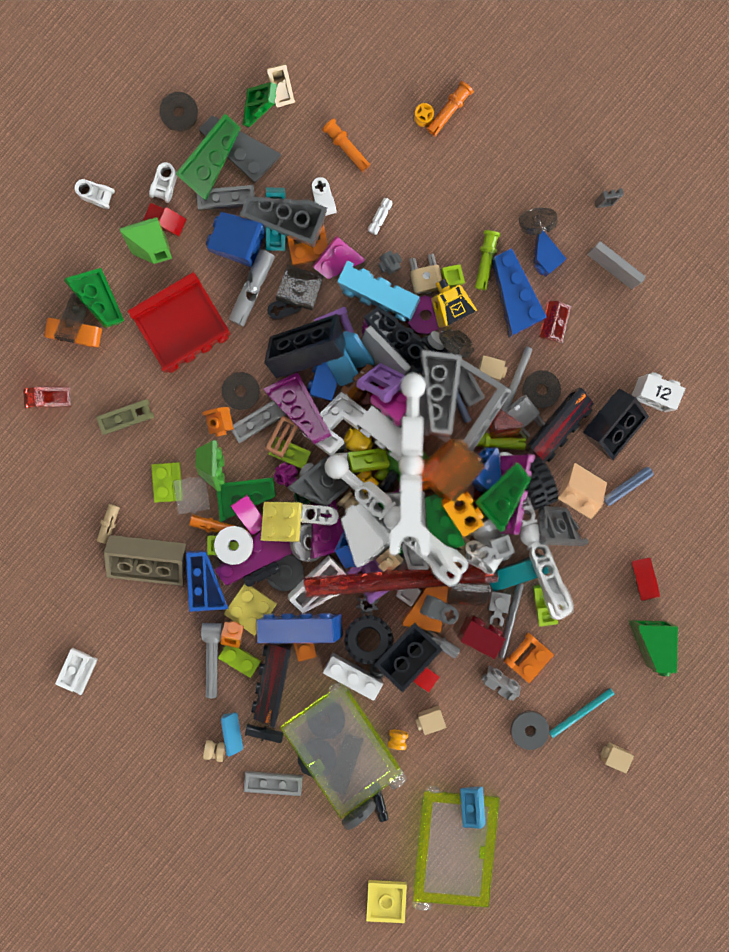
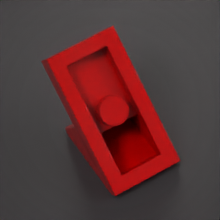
(169, 220)

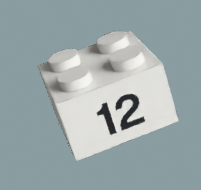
(658, 392)

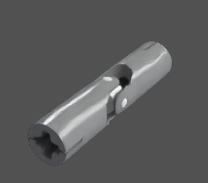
(254, 280)

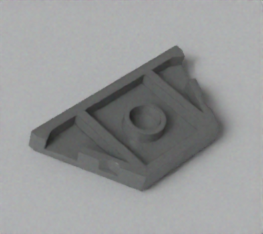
(318, 486)
(558, 527)

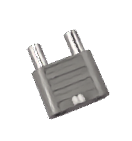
(524, 412)

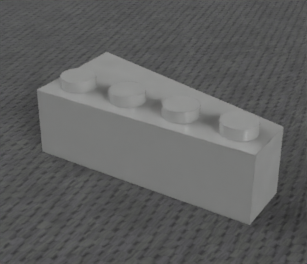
(441, 380)

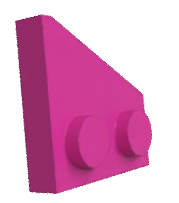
(335, 257)
(394, 408)

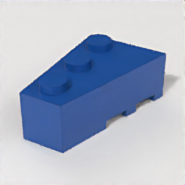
(203, 585)

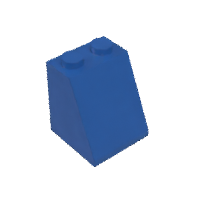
(236, 238)

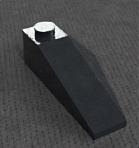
(399, 338)

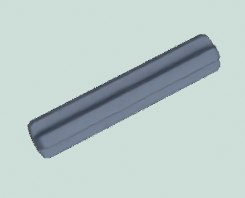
(628, 486)

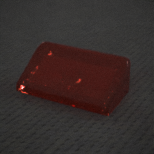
(556, 321)

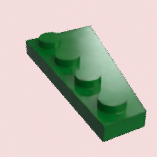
(209, 157)

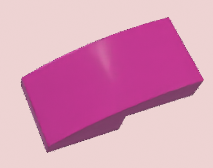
(248, 514)

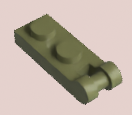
(124, 417)

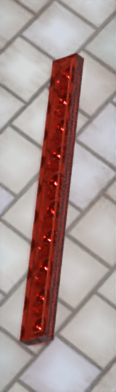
(388, 581)

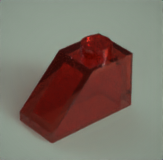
(46, 397)

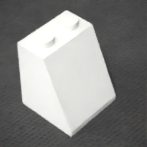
(365, 534)

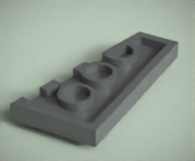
(247, 153)

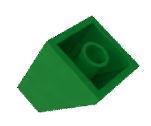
(657, 644)

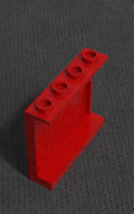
(180, 323)

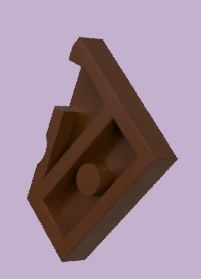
(353, 392)

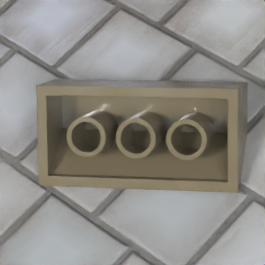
(145, 560)

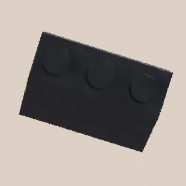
(616, 423)
(408, 657)

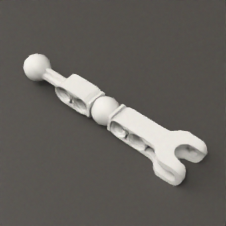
(411, 467)
(440, 556)
(552, 586)

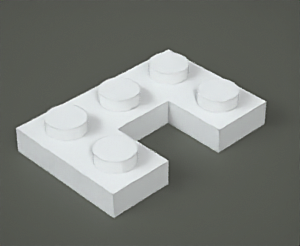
(338, 409)

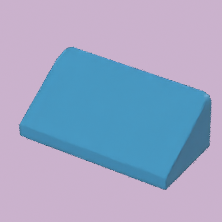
(356, 350)
(343, 369)
(231, 733)
(472, 807)

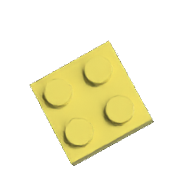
(281, 521)
(249, 607)
(386, 901)

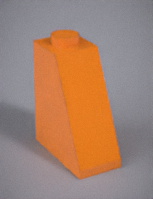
(424, 622)

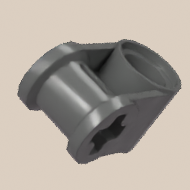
(436, 608)

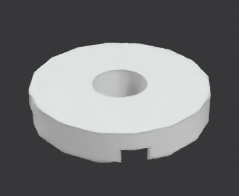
(222, 545)

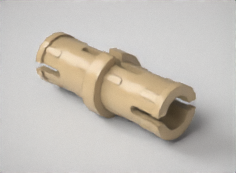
(108, 523)

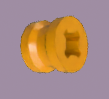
(426, 111)
(397, 739)

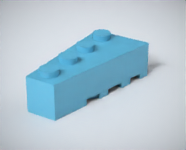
(377, 292)

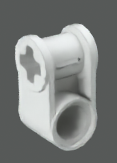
(162, 186)
(98, 193)
(325, 197)
(488, 567)

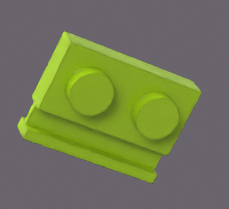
(163, 478)

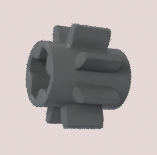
(390, 262)
(369, 608)

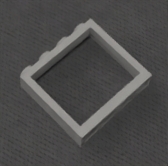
(490, 410)

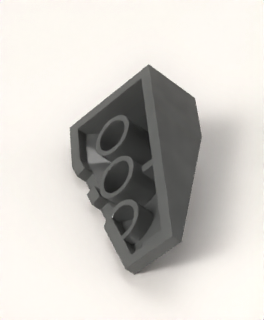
(293, 218)

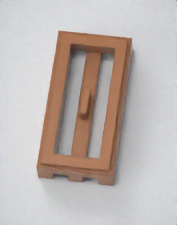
(275, 451)

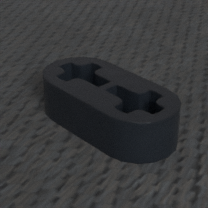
(283, 313)

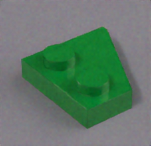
(258, 101)

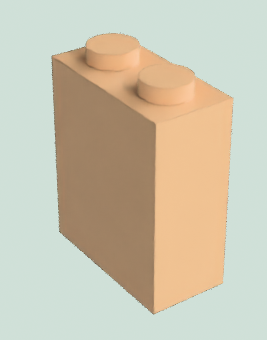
(582, 491)

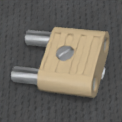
(425, 278)

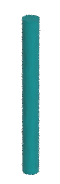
(581, 713)

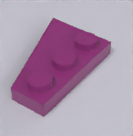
(325, 537)

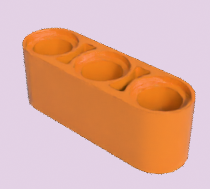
(87, 334)

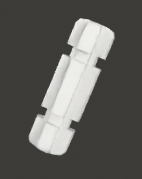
(380, 216)

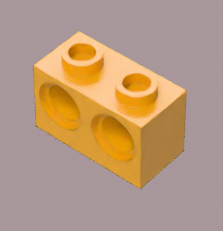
(459, 514)

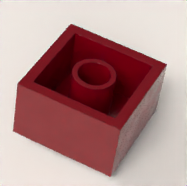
(481, 637)

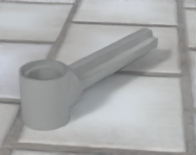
(211, 635)

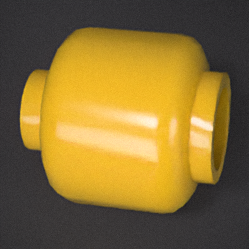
(357, 441)

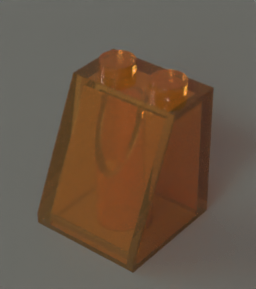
(451, 469)

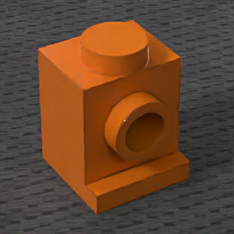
(219, 421)
(234, 632)

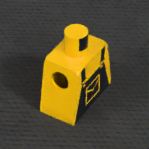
(451, 304)

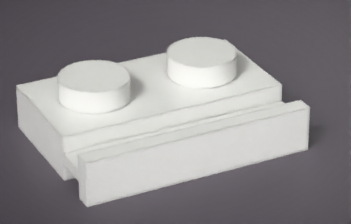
(76, 671)

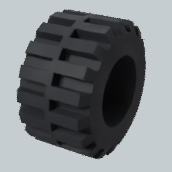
(542, 486)
(354, 630)

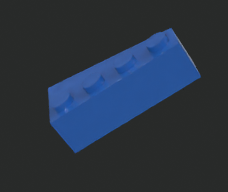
(516, 294)

